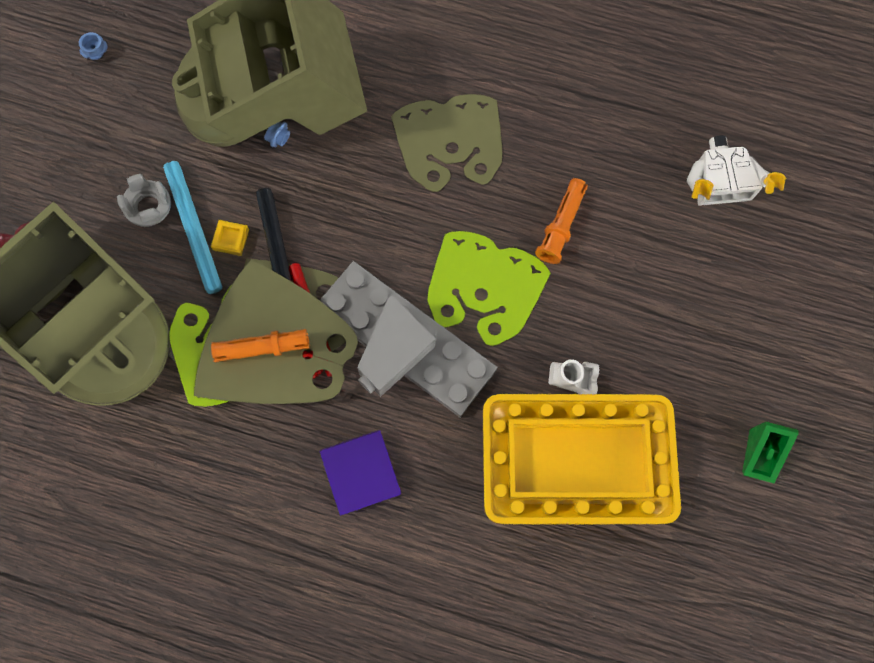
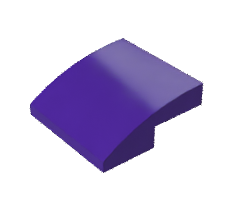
(360, 472)

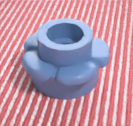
(90, 41)
(277, 134)

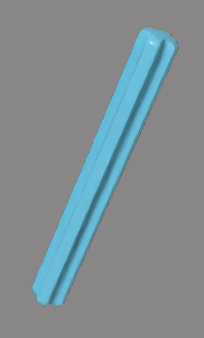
(192, 227)

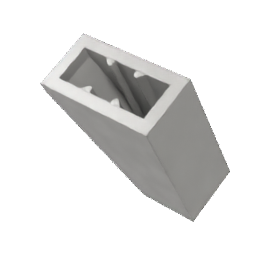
(393, 348)

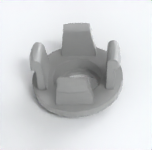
(139, 189)

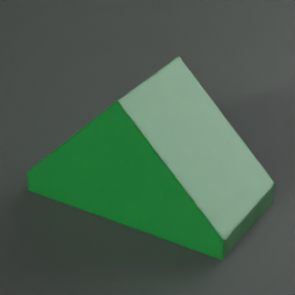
(768, 450)

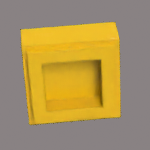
(230, 238)

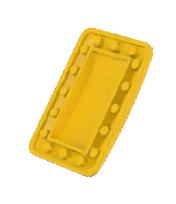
(580, 459)

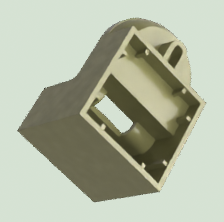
(225, 80)
(104, 340)

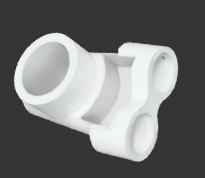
(579, 377)

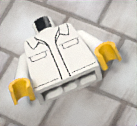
(729, 175)

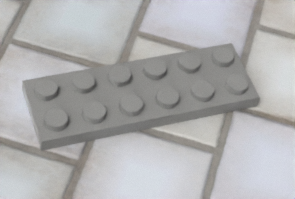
(448, 373)

